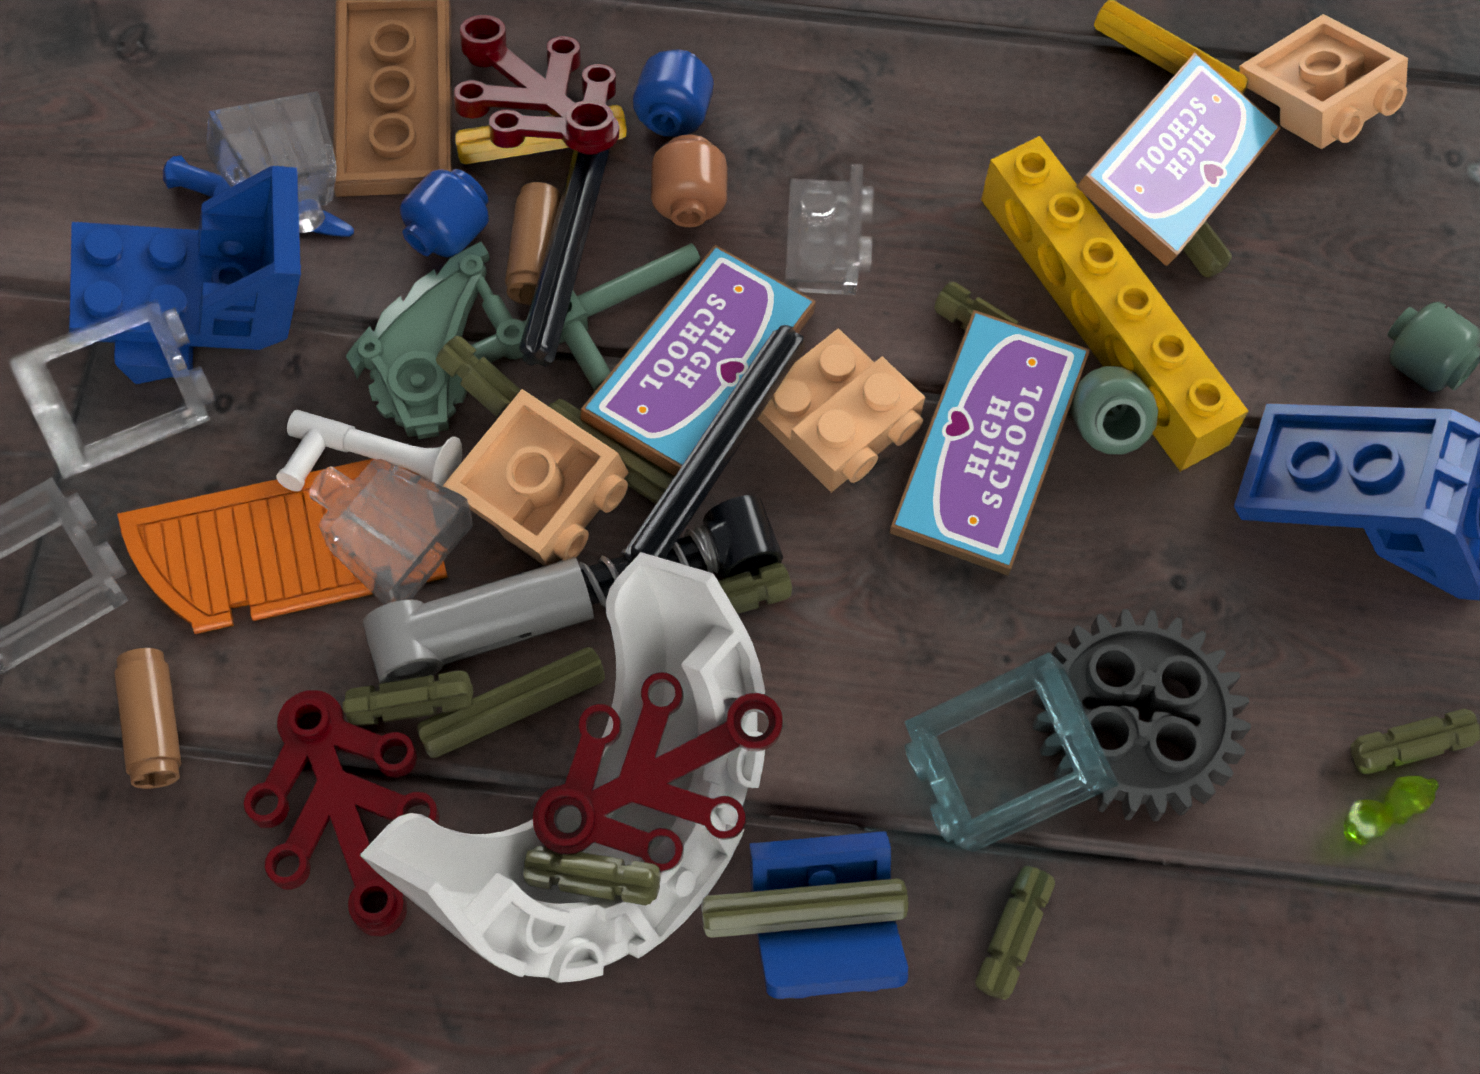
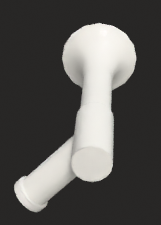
(321, 432)

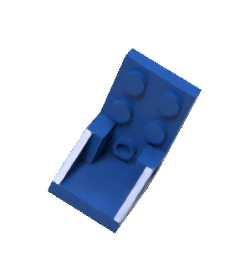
(226, 280)
(1379, 469)

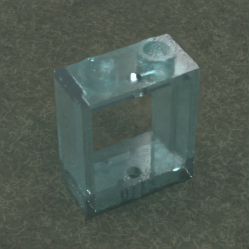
(1091, 768)

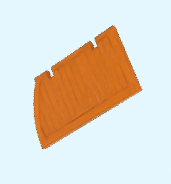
(241, 550)

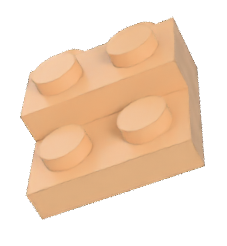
(1328, 80)
(842, 410)
(540, 480)

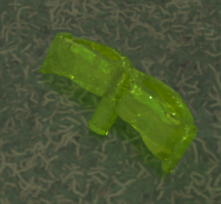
(1372, 818)

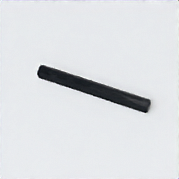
(562, 258)
(717, 445)

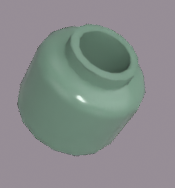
(1435, 346)
(1114, 410)

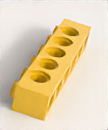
(1111, 300)

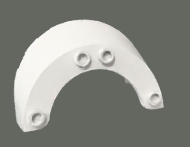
(474, 883)

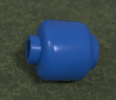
(673, 90)
(444, 213)

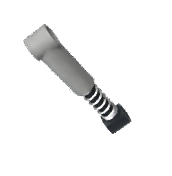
(419, 637)

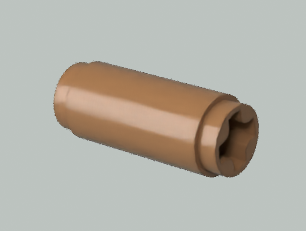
(530, 235)
(147, 718)

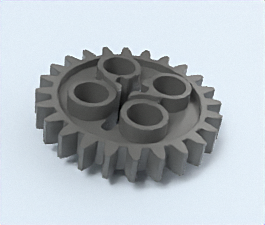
(1143, 659)

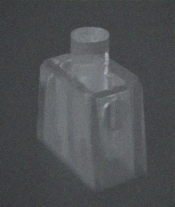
(277, 133)
(390, 526)

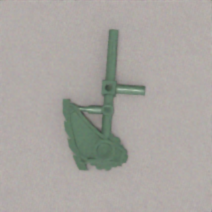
(436, 310)

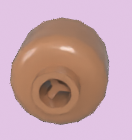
(689, 180)

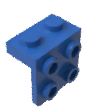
(827, 957)

